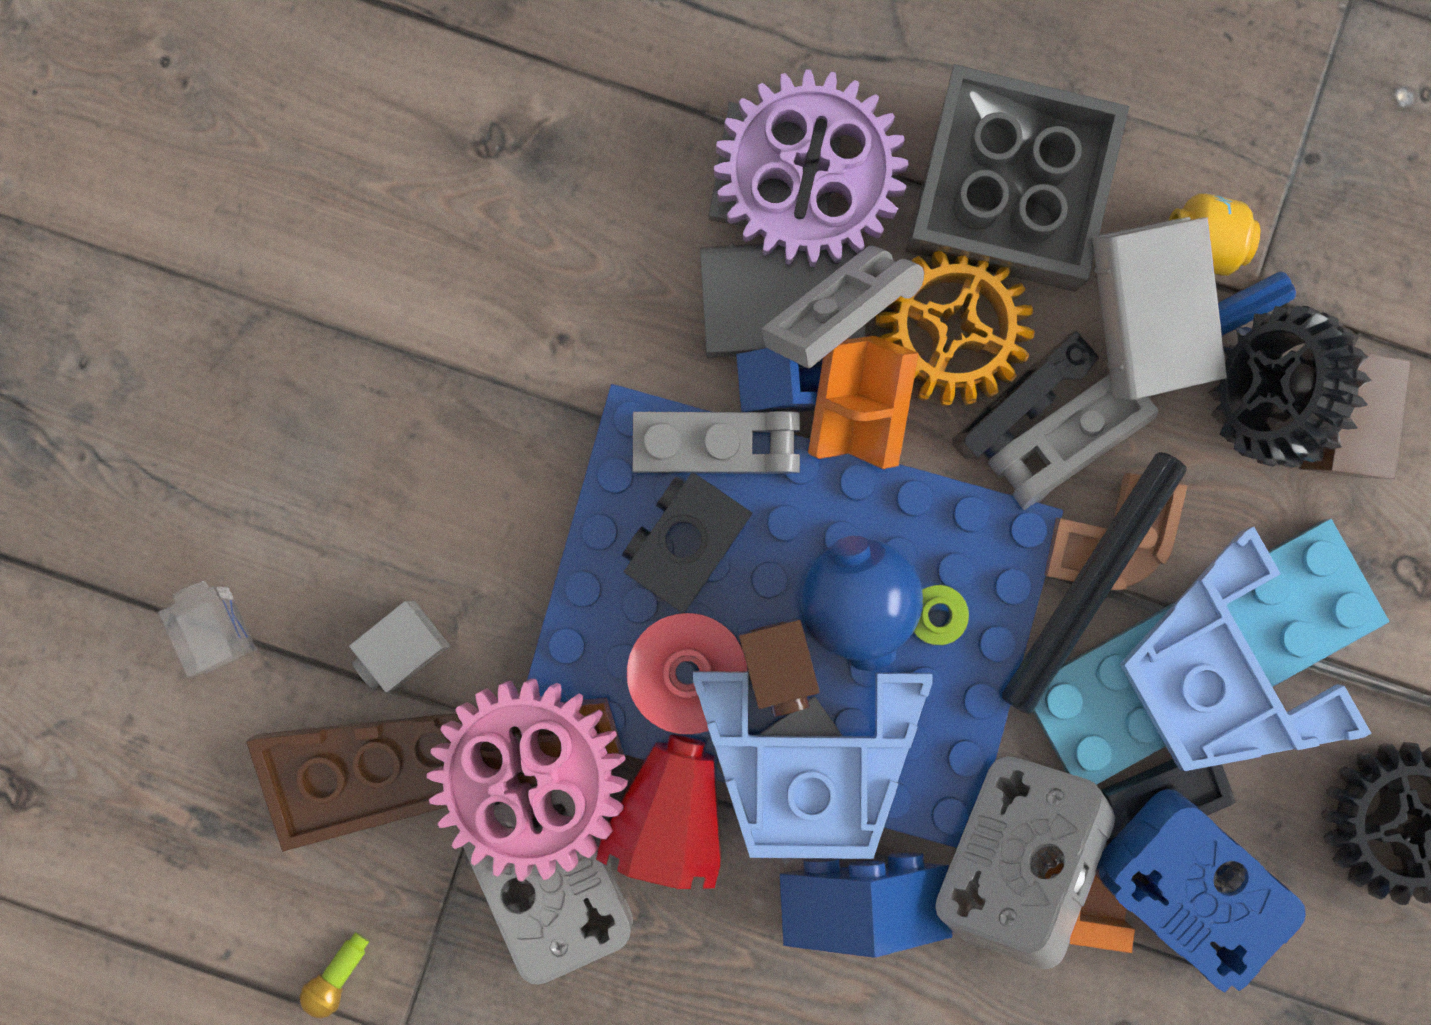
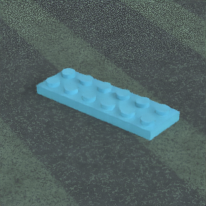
(1287, 622)

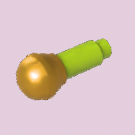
(323, 994)

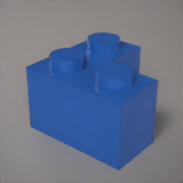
(863, 907)

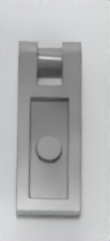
(841, 305)
(1070, 440)
(713, 442)

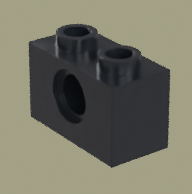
(682, 578)

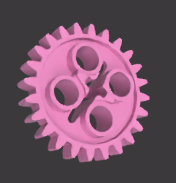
(474, 788)

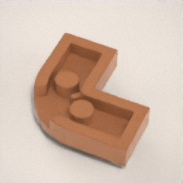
(1075, 541)

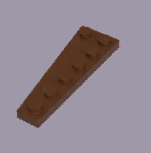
(369, 772)

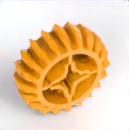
(980, 337)

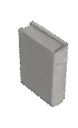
(1159, 307)

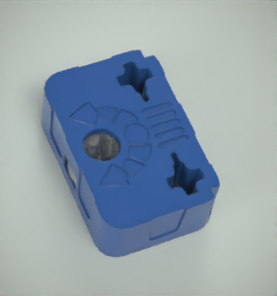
(1191, 903)

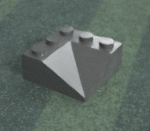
(1018, 177)

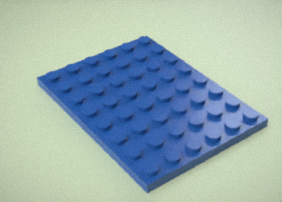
(943, 526)

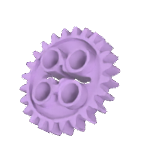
(760, 157)

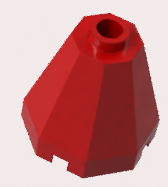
(669, 818)

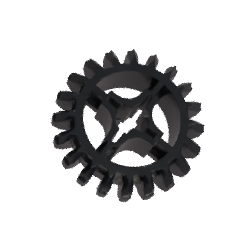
(1310, 385)
(1389, 777)

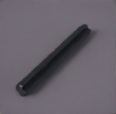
(1094, 582)

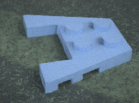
(1207, 684)
(812, 790)

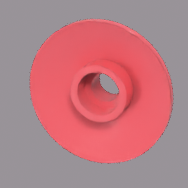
(654, 662)

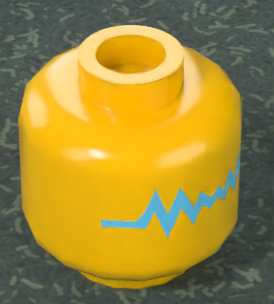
(1231, 229)

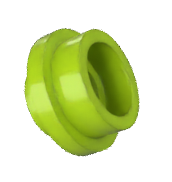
(958, 615)

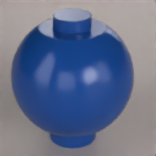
(862, 601)

